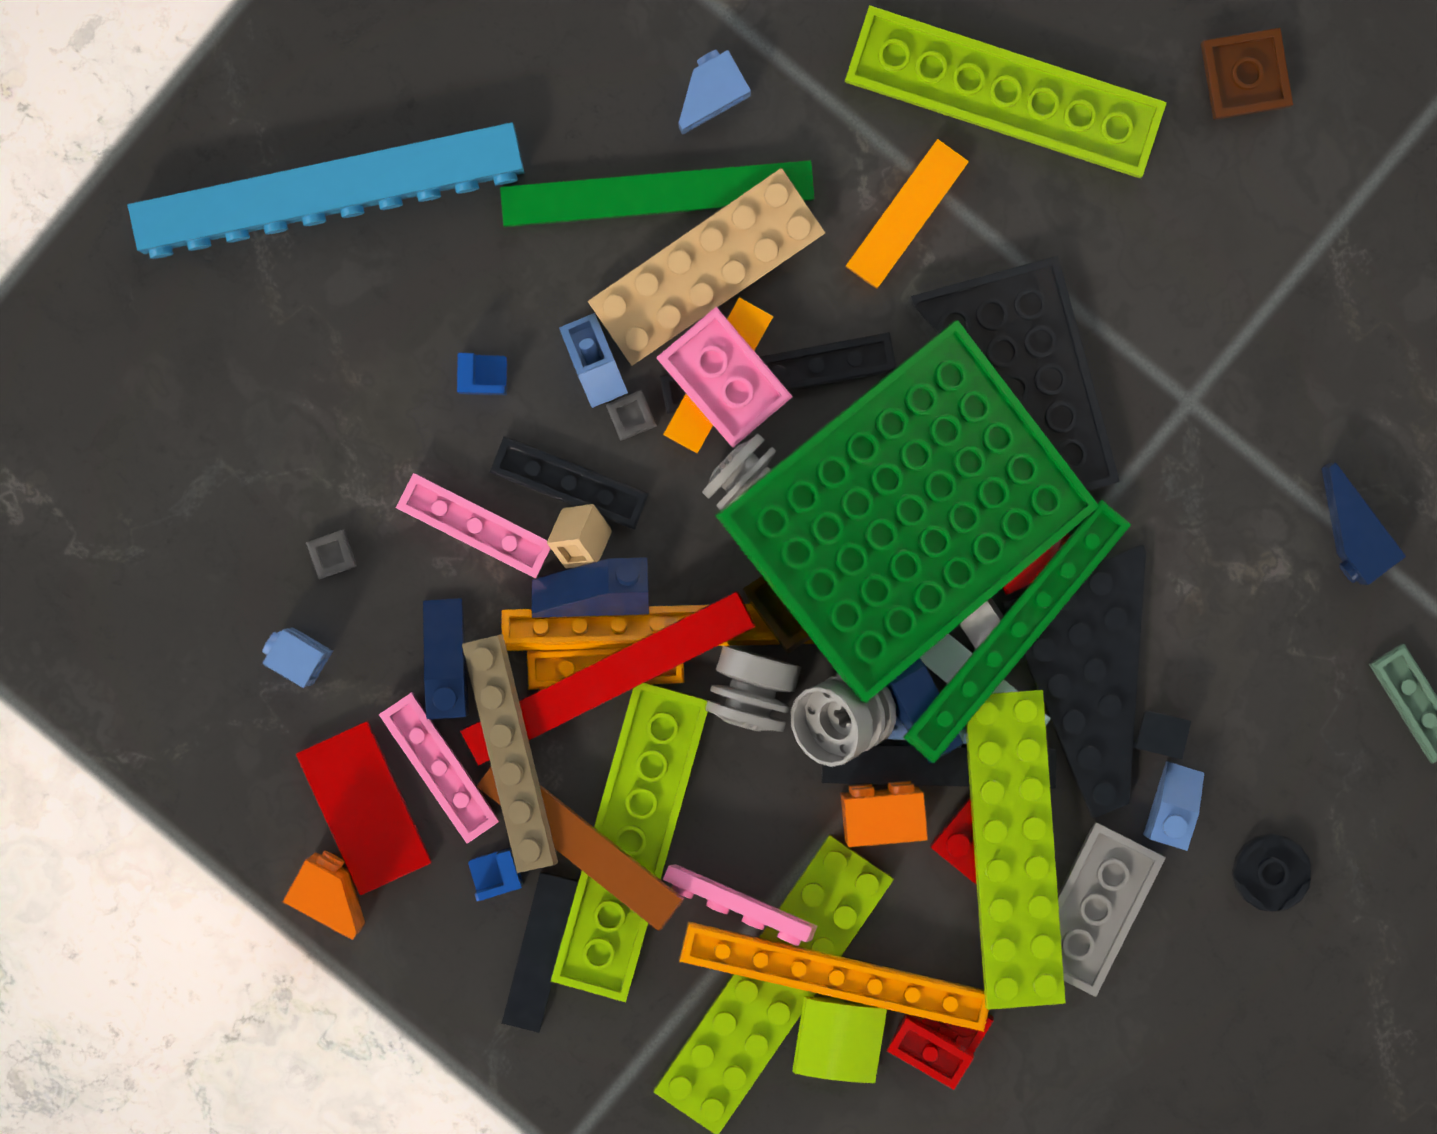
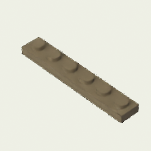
(510, 753)

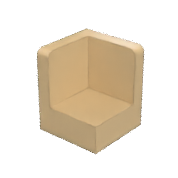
(579, 536)

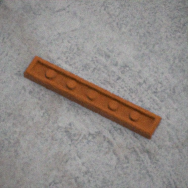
(603, 860)

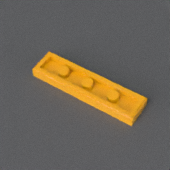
(907, 213)
(689, 425)
(553, 665)

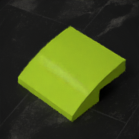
(839, 1040)

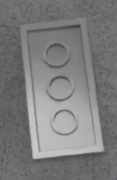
(1102, 903)

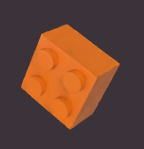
(883, 814)

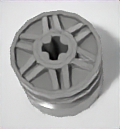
(739, 471)
(752, 689)
(836, 725)

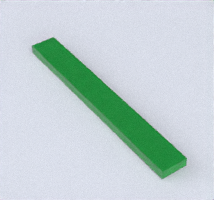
(642, 193)
(1016, 631)

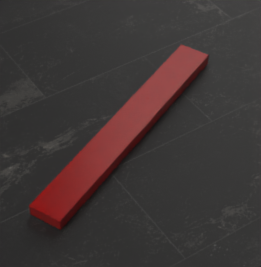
(625, 669)

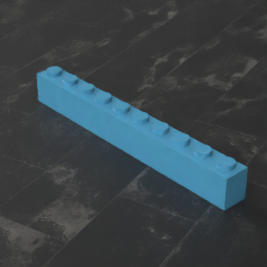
(325, 190)

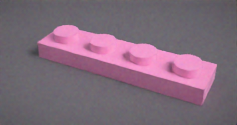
(474, 525)
(439, 767)
(754, 911)

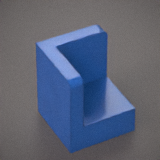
(481, 374)
(495, 874)

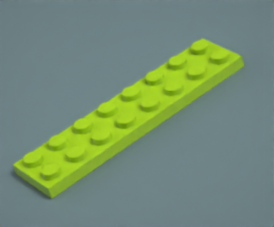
(1005, 92)
(640, 818)
(1015, 852)
(756, 1015)

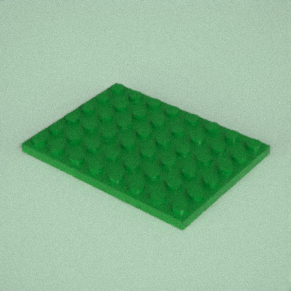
(908, 511)

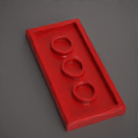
(364, 808)

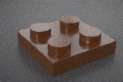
(1246, 73)

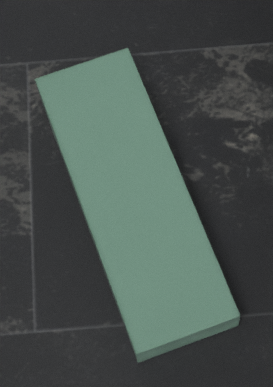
(1410, 695)

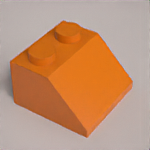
(327, 894)

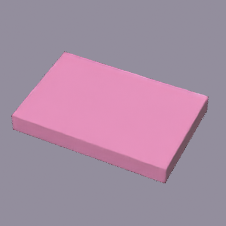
(724, 377)

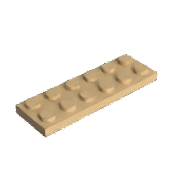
(706, 266)

